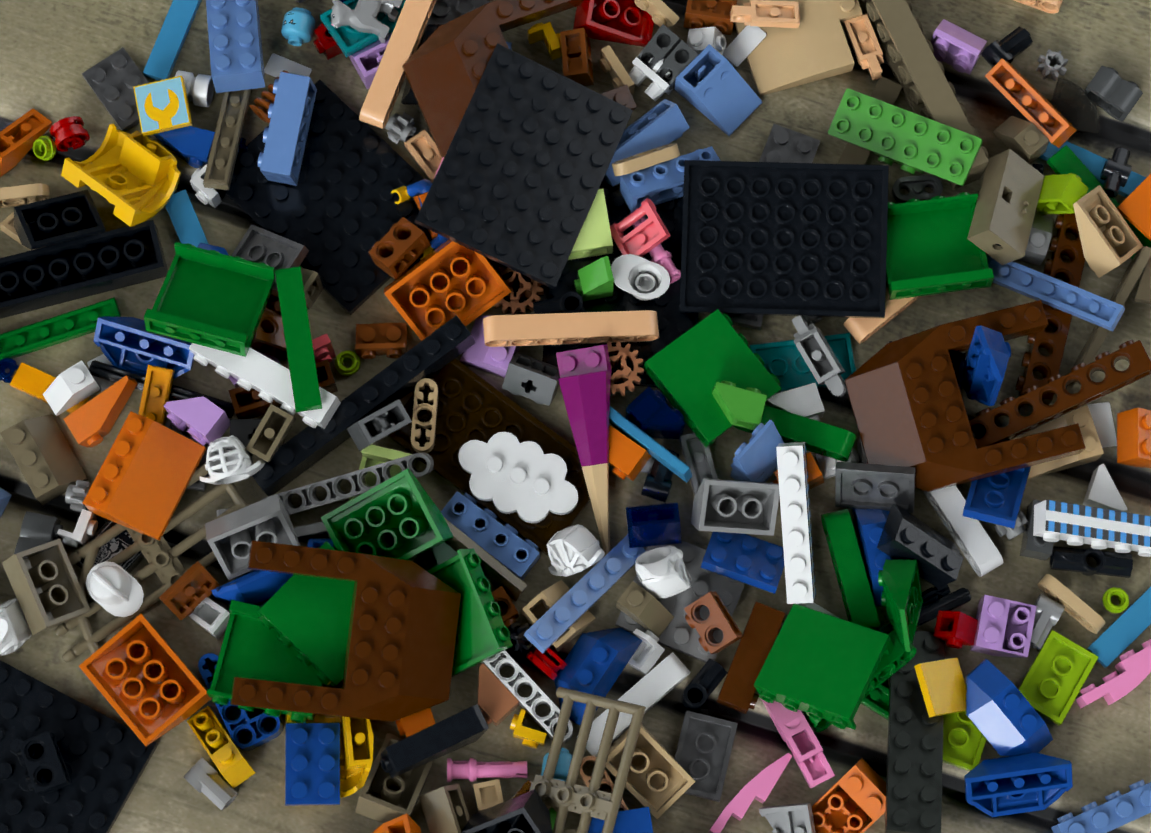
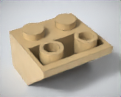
(544, 601)

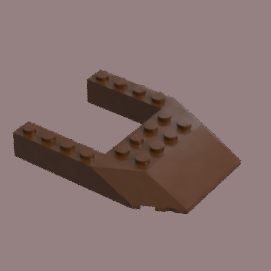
(456, 54)
(915, 413)
(396, 637)

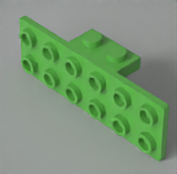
(905, 137)

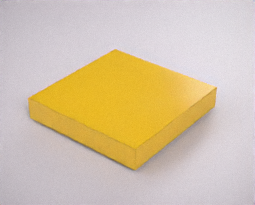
(942, 686)

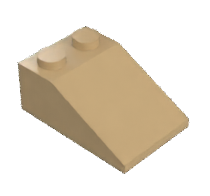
(1103, 232)
(1090, 437)
(653, 774)

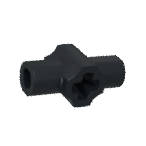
(1116, 171)

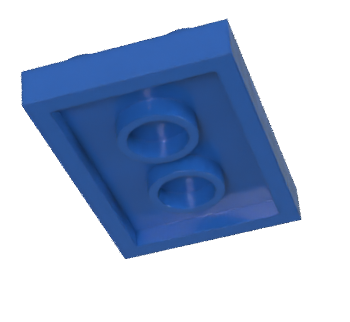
(997, 497)
(745, 559)
(312, 764)

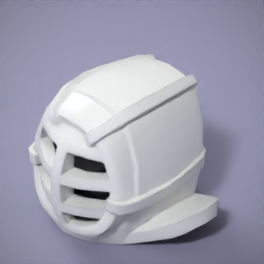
(229, 462)
(573, 551)
(663, 571)
(13, 627)

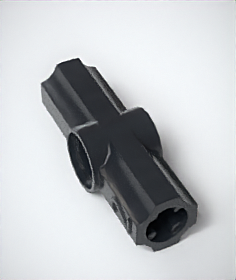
(1106, 562)

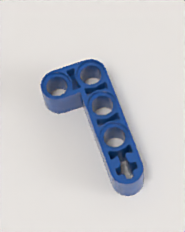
(244, 722)

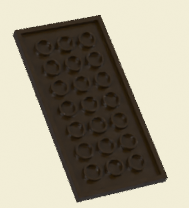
(476, 411)

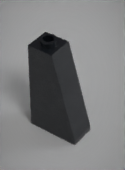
(434, 741)

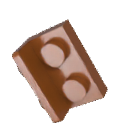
(709, 14)
(381, 339)
(189, 591)

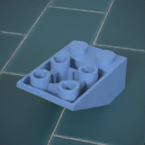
(717, 90)
(759, 457)

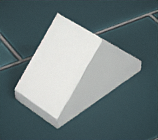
(1103, 492)
(211, 617)

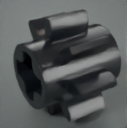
(518, 639)

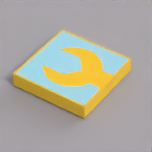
(162, 106)

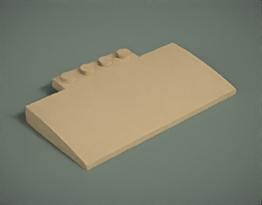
(804, 53)

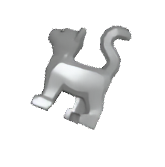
(365, 16)

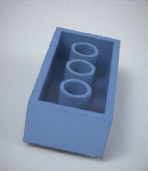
(235, 45)
(287, 128)

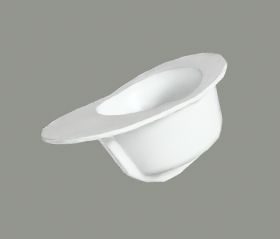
(640, 277)
(114, 589)

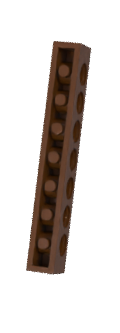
(1059, 320)
(1066, 402)

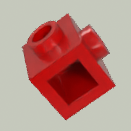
(325, 43)
(955, 628)

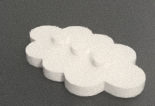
(518, 477)

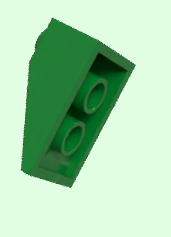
(902, 598)

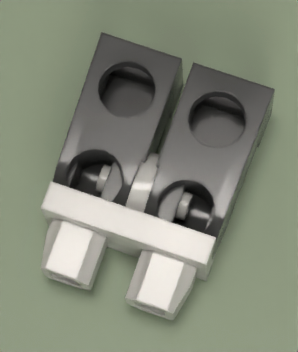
(661, 62)

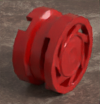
(69, 133)
(546, 664)

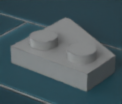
(790, 818)

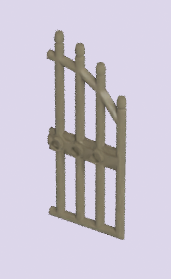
(161, 560)
(580, 799)

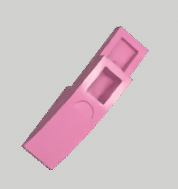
(1132, 670)
(801, 742)

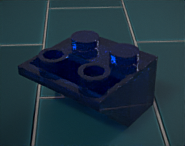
(654, 416)
(653, 524)

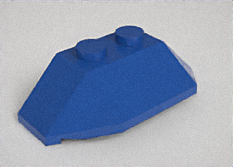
(134, 348)
(985, 365)
(869, 528)
(252, 588)
(595, 664)
(1003, 713)
(1017, 783)

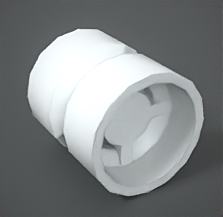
(198, 88)

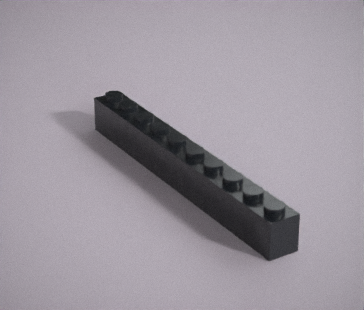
(381, 390)

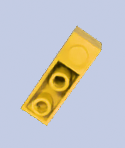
(220, 747)

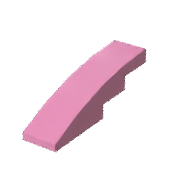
(757, 788)

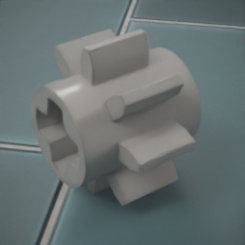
(1052, 58)
(400, 127)
(76, 494)
(1010, 532)

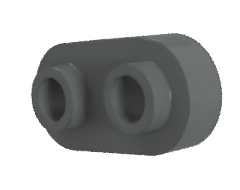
(916, 188)

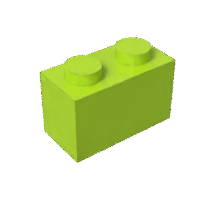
(1060, 193)

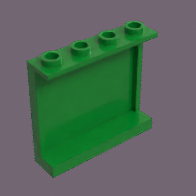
(931, 248)
(211, 299)
(699, 359)
(314, 620)
(479, 625)
(256, 653)
(821, 665)

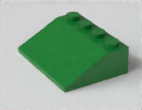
(389, 521)

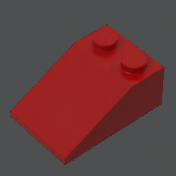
(615, 21)

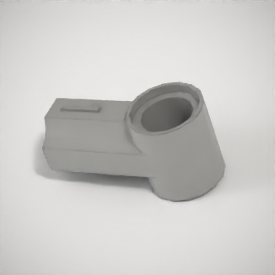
(1046, 616)
(206, 780)

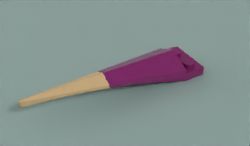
(586, 395)

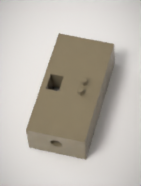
(1006, 207)

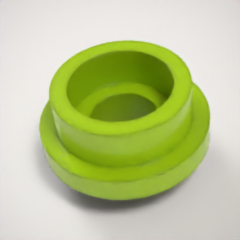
(44, 148)
(344, 356)
(1120, 594)

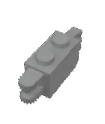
(819, 356)

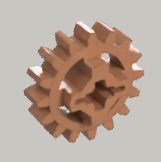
(525, 290)
(625, 373)

